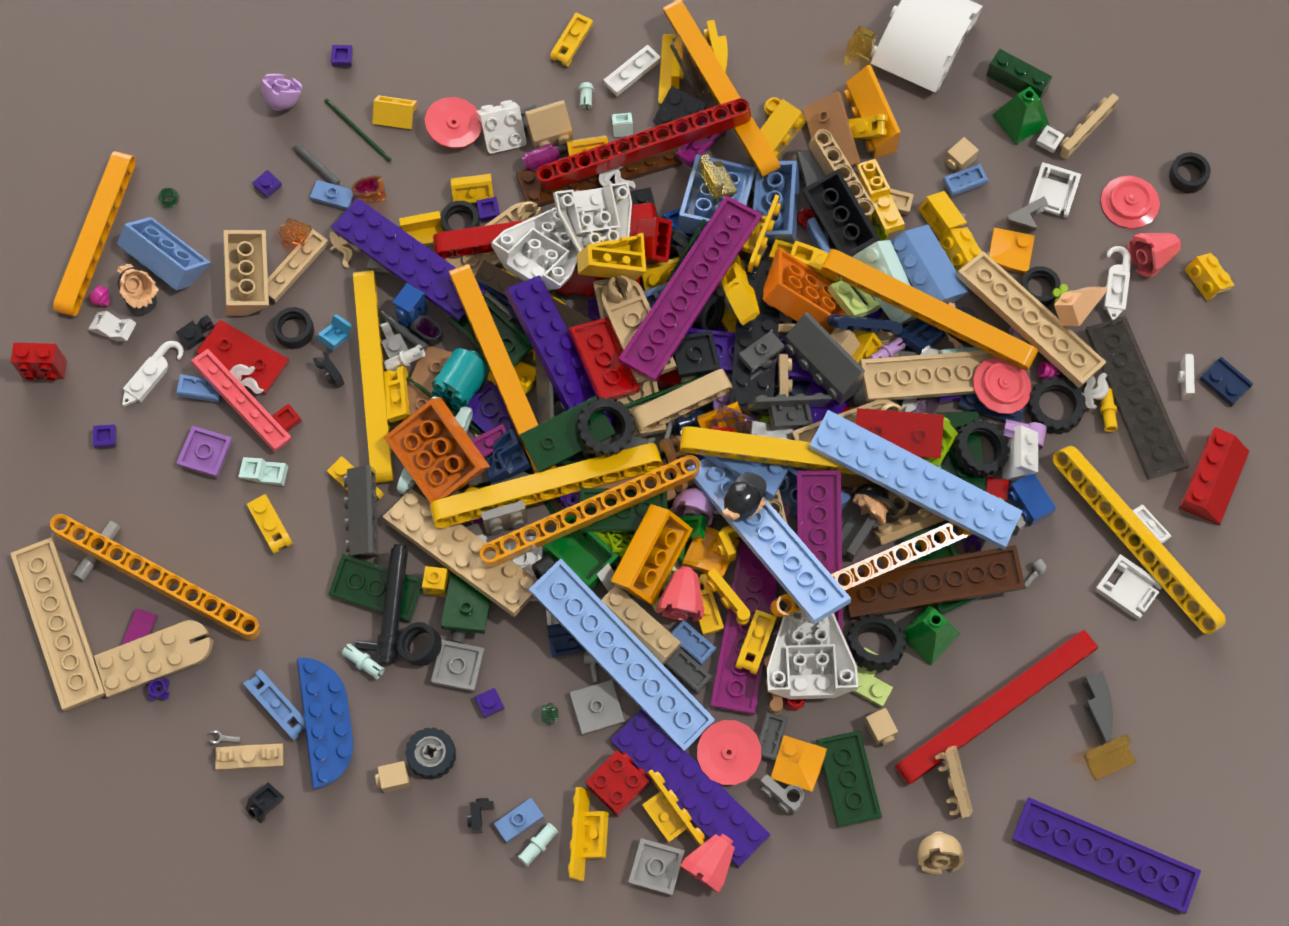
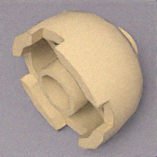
(940, 853)

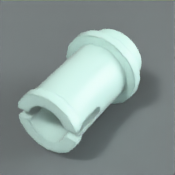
(586, 90)

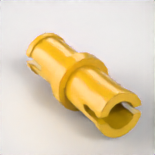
(1109, 412)

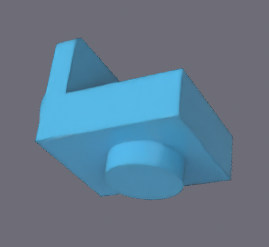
(336, 333)

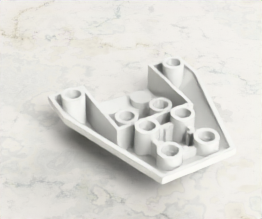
(595, 213)
(538, 248)
(811, 660)

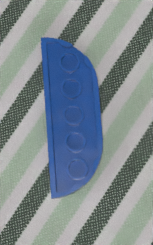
(325, 721)

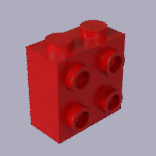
(657, 238)
(38, 361)
(618, 782)

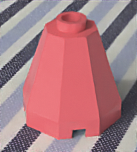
(1153, 251)
(682, 596)
(711, 862)

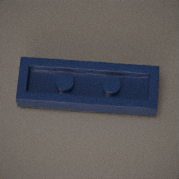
(971, 403)

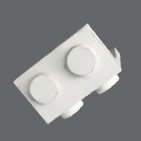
(502, 126)
(1022, 455)

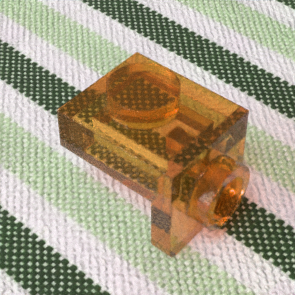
(294, 232)

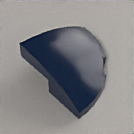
(508, 458)

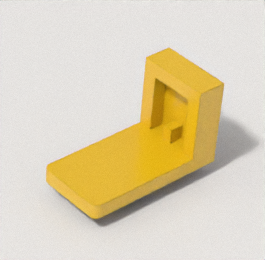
(726, 547)

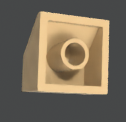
(549, 125)

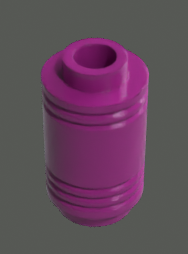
(540, 156)

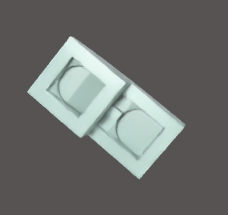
(263, 472)

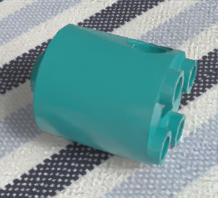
(460, 378)

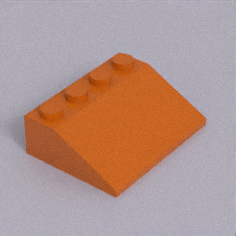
(799, 289)
(436, 451)

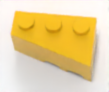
(782, 126)
(613, 258)

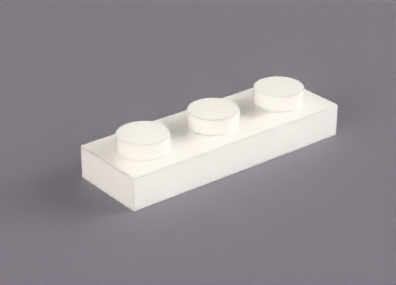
(632, 70)

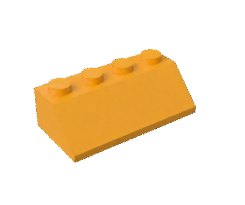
(868, 100)
(652, 554)

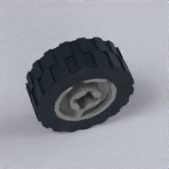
(430, 740)

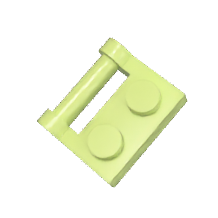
(851, 302)

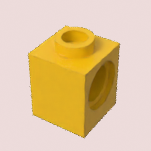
(435, 581)

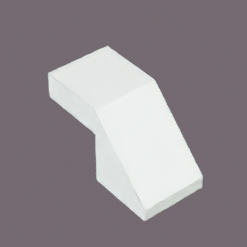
(111, 326)

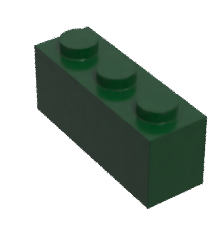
(1018, 74)

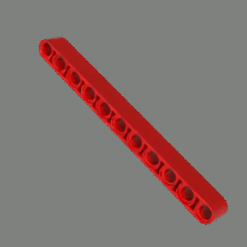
(651, 136)
(479, 239)
(997, 706)

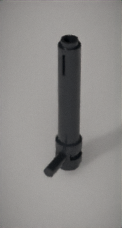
(388, 637)

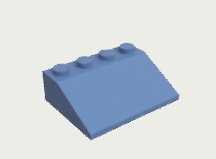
(700, 203)

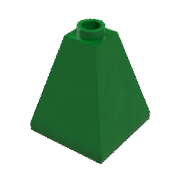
(1022, 116)
(930, 634)

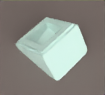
(622, 124)

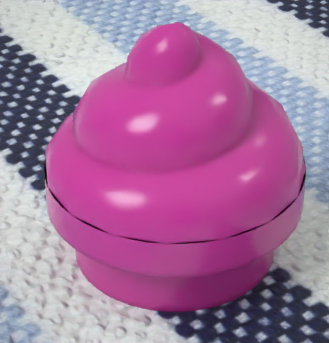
(100, 296)
(1047, 370)

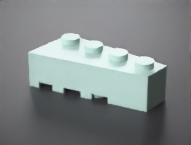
(884, 258)

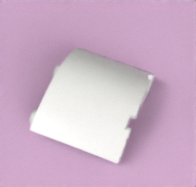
(924, 38)

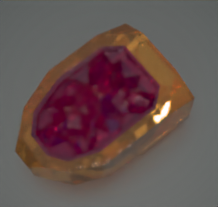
(369, 189)

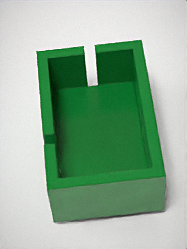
(582, 554)

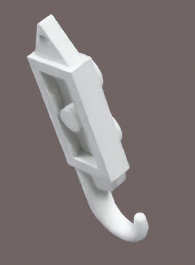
(1117, 284)
(149, 374)

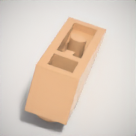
(1077, 304)

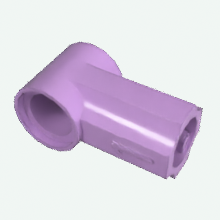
(1038, 427)

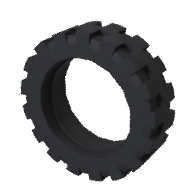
(1063, 386)
(620, 412)
(995, 437)
(883, 626)

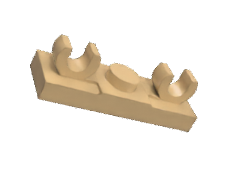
(249, 757)
(956, 782)

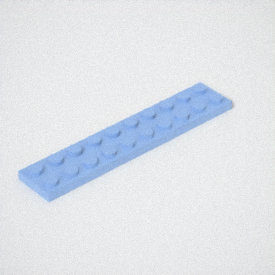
(915, 479)
(777, 549)
(621, 654)

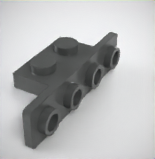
(791, 410)

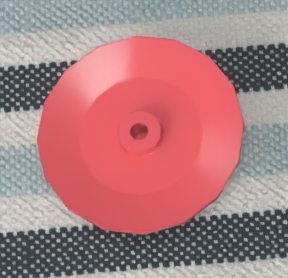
(453, 122)
(1130, 202)
(1001, 386)
(729, 752)

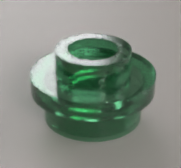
(168, 192)
(549, 713)

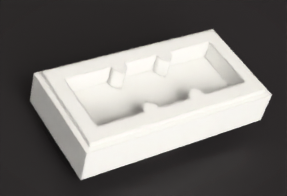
(1186, 377)

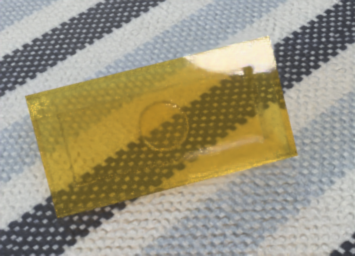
(861, 44)
(716, 177)
(1110, 757)

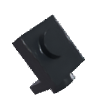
(475, 818)

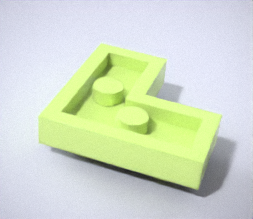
(871, 687)

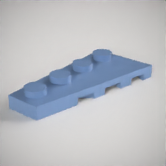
(771, 473)

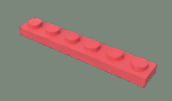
(241, 400)

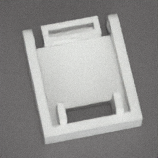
(1056, 193)
(1132, 589)

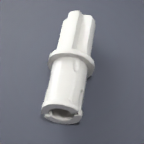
(404, 358)

